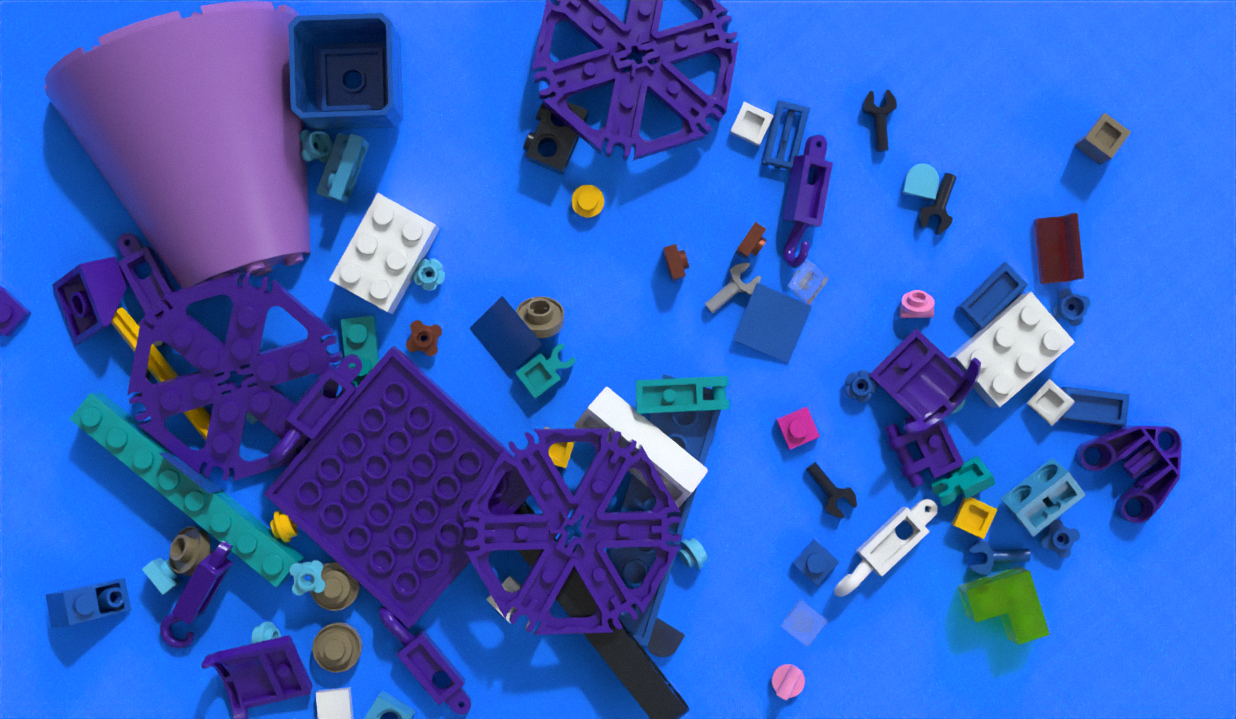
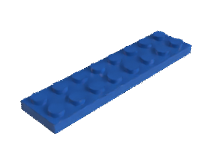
(694, 434)

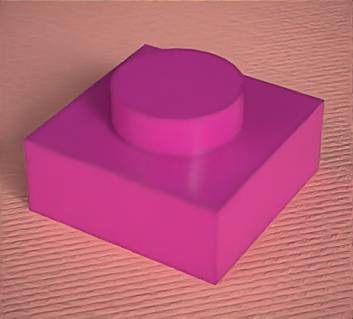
(797, 428)

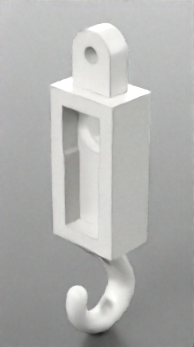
(885, 548)

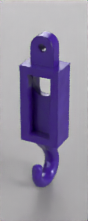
(804, 201)
(149, 289)
(316, 409)
(197, 594)
(425, 659)

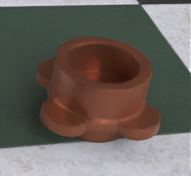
(418, 330)

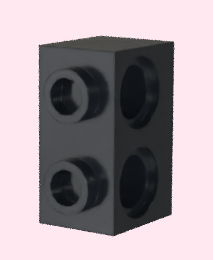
(562, 137)

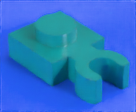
(541, 373)
(964, 480)

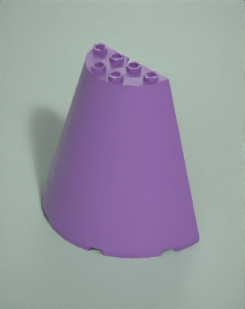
(197, 135)

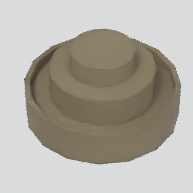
(542, 315)
(189, 550)
(340, 588)
(337, 647)

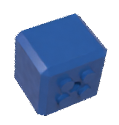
(330, 48)

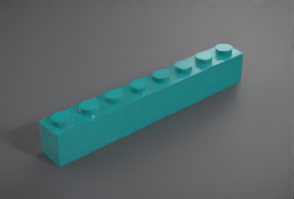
(212, 511)

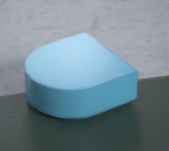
(921, 182)

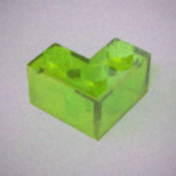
(1012, 597)

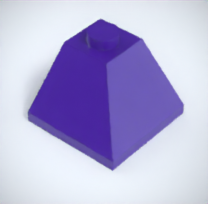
(90, 296)

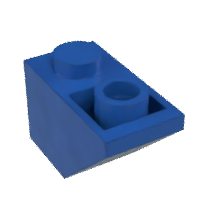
(87, 602)

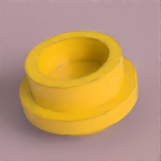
(587, 201)
(283, 527)

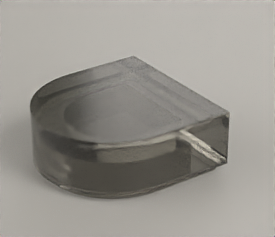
(664, 639)

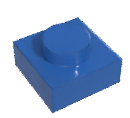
(815, 562)

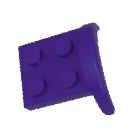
(924, 381)
(260, 673)

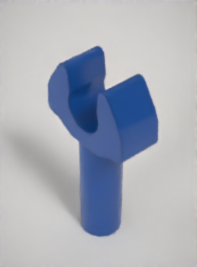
(995, 556)

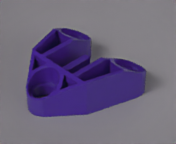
(1157, 483)

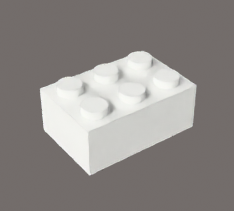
(384, 253)
(1013, 349)

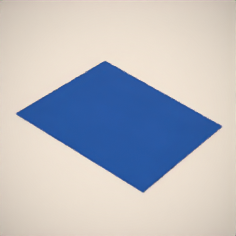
(772, 323)
(505, 335)
(204, 482)

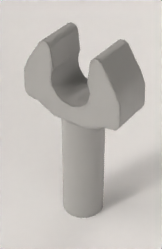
(732, 288)

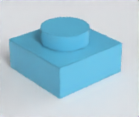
(162, 575)

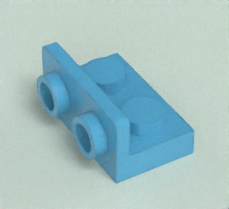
(342, 167)

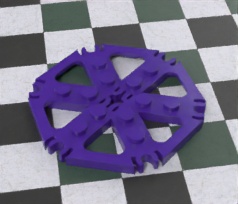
(630, 88)
(213, 356)
(589, 556)

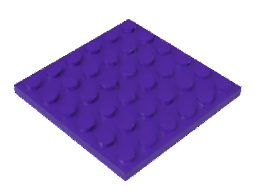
(393, 485)

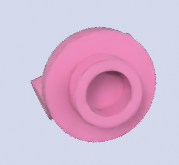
(916, 305)
(788, 681)

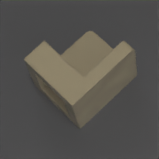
(1103, 139)

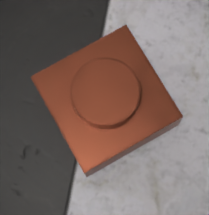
(752, 242)
(676, 262)

